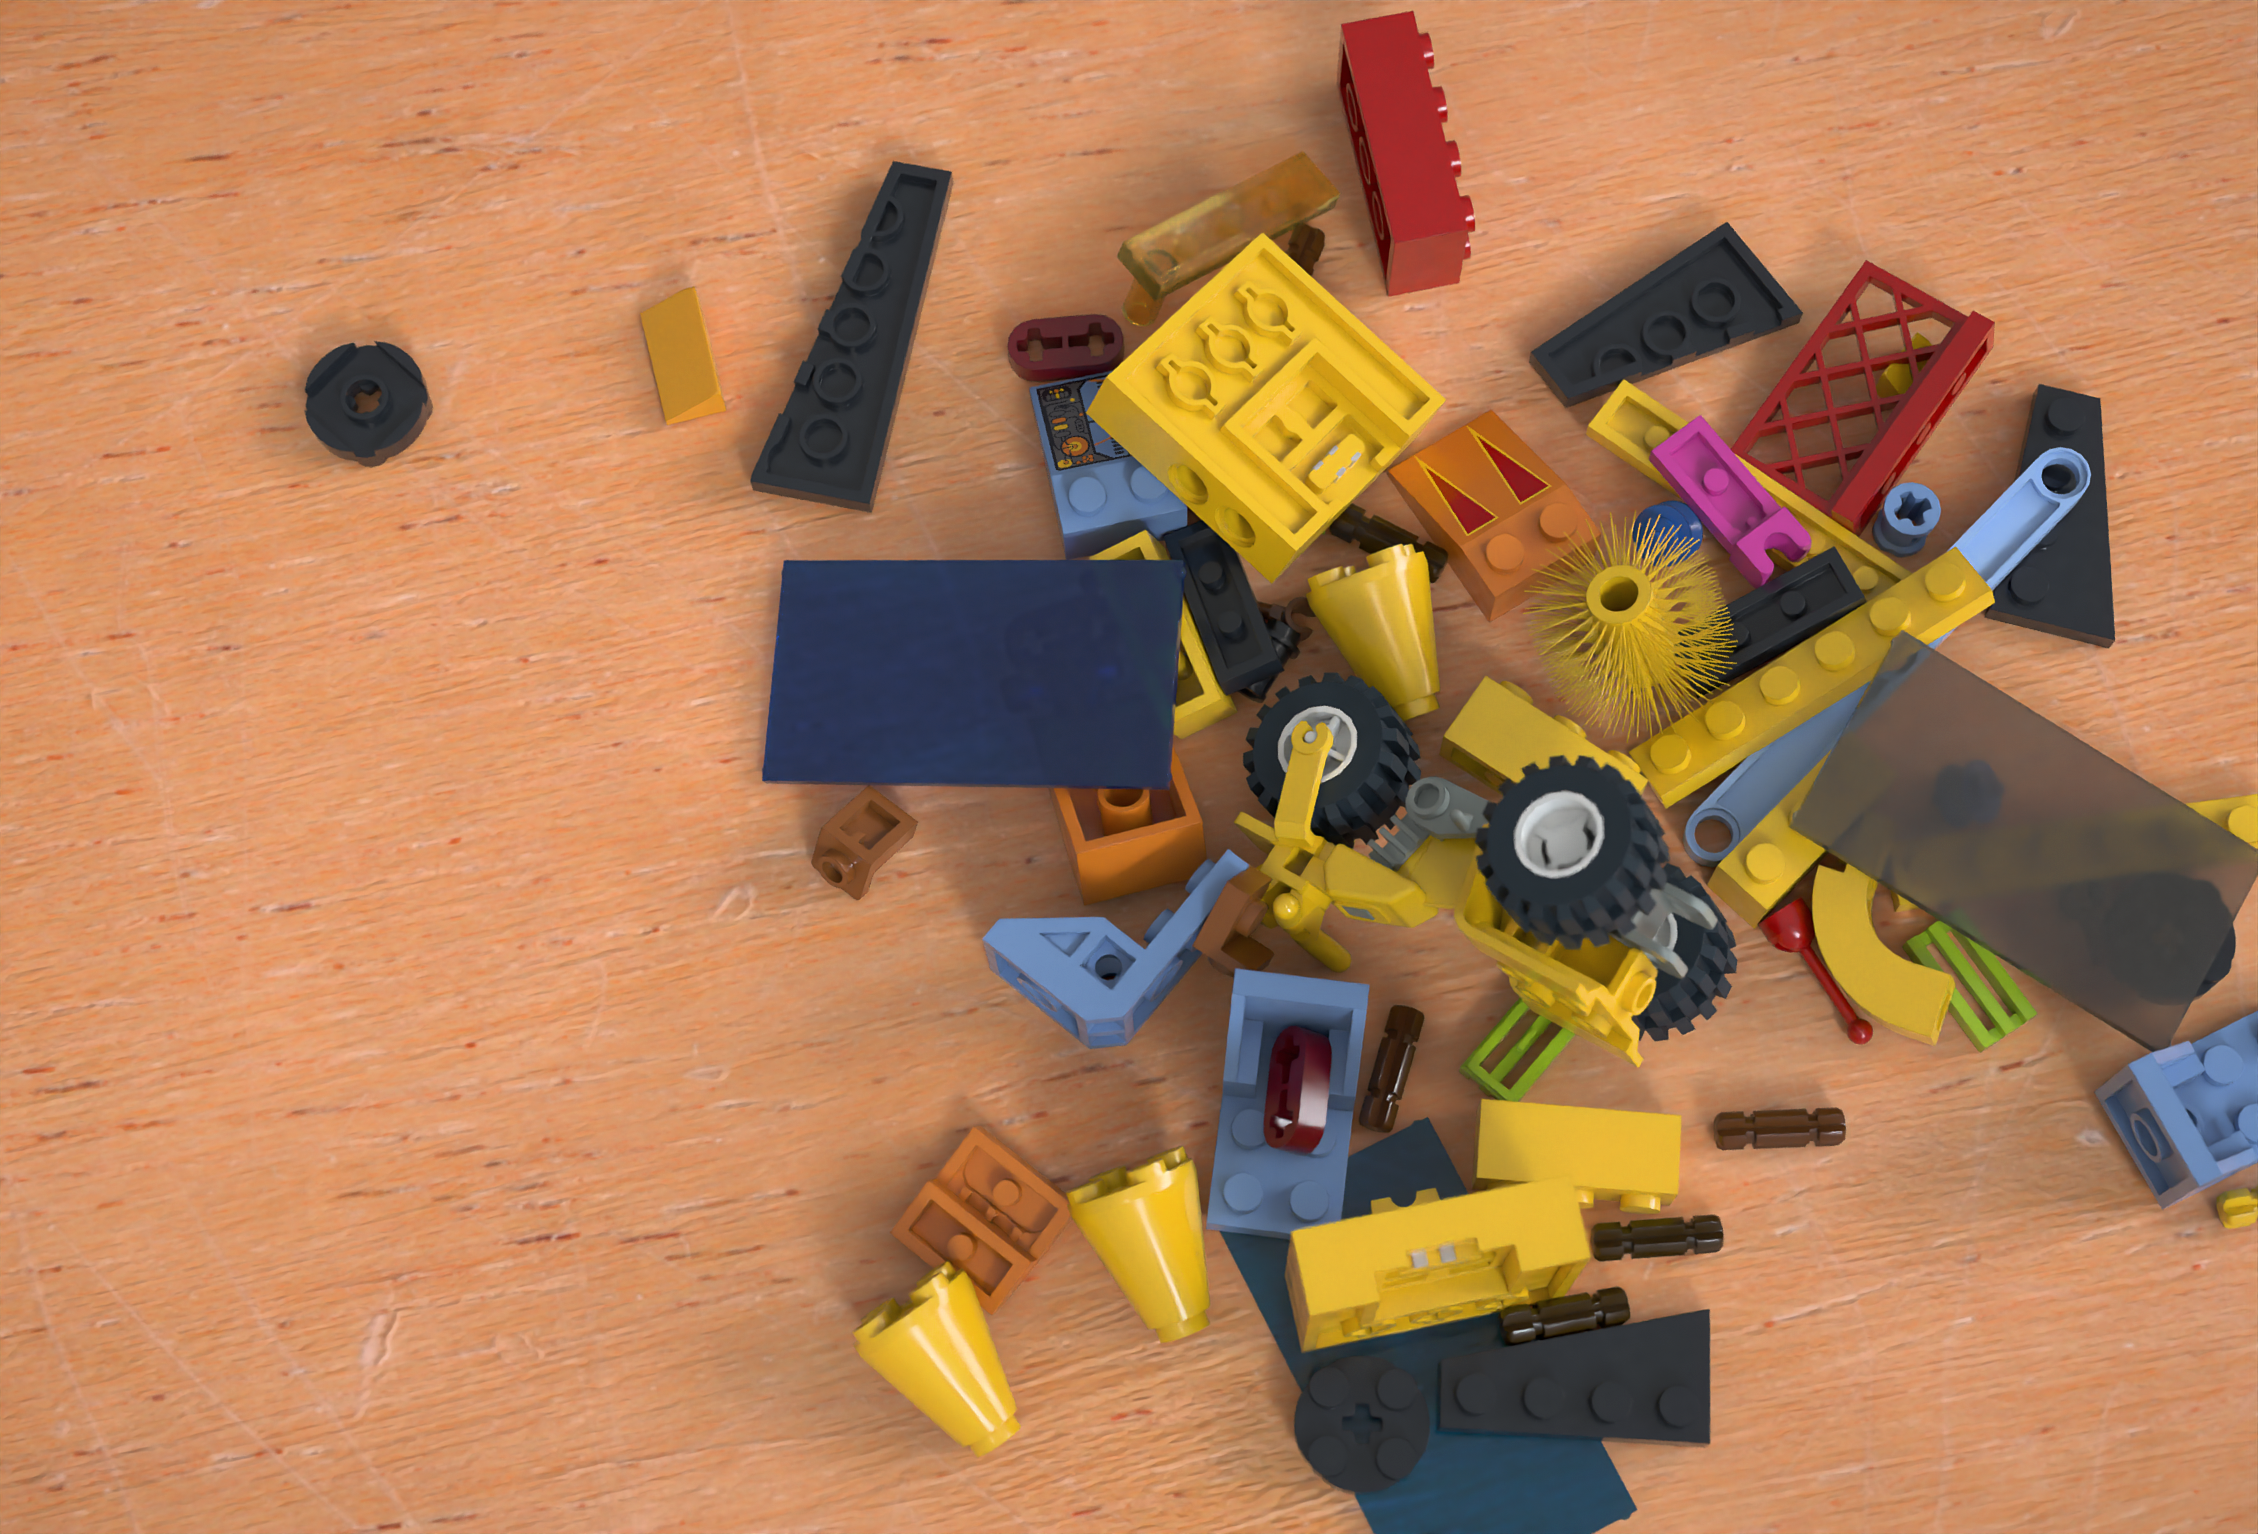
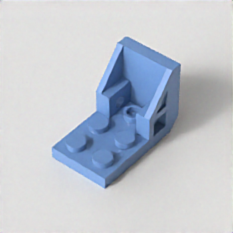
(1064, 961)
(2189, 1111)
(1263, 1187)

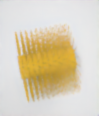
(1631, 627)

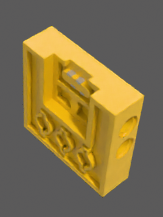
(1265, 406)
(1434, 1261)

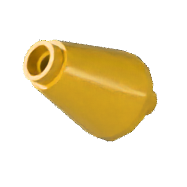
(1384, 625)
(1150, 1239)
(943, 1359)

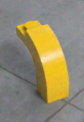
(1883, 985)

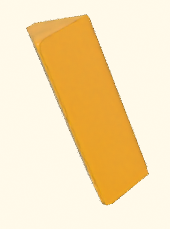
(682, 358)

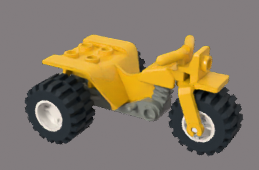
(1545, 882)

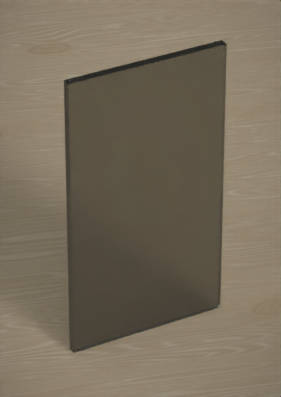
(2029, 842)

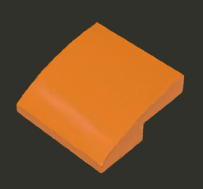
(985, 1217)

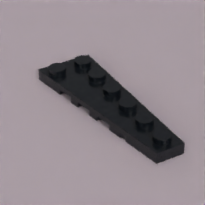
(848, 391)

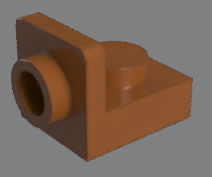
(861, 841)
(1232, 922)

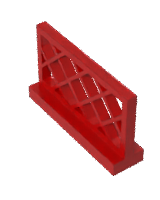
(1913, 413)

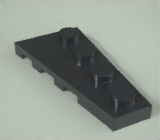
(1676, 314)
(2066, 577)
(1598, 1385)

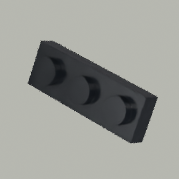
(1224, 608)
(1778, 617)

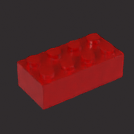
(1403, 153)

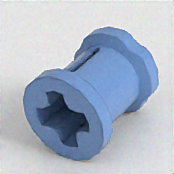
(1912, 503)

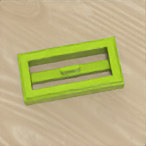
(1993, 972)
(1491, 1083)

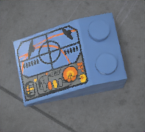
(1093, 481)

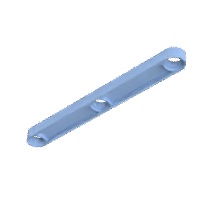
(1994, 549)

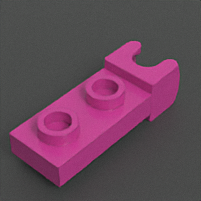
(1729, 500)

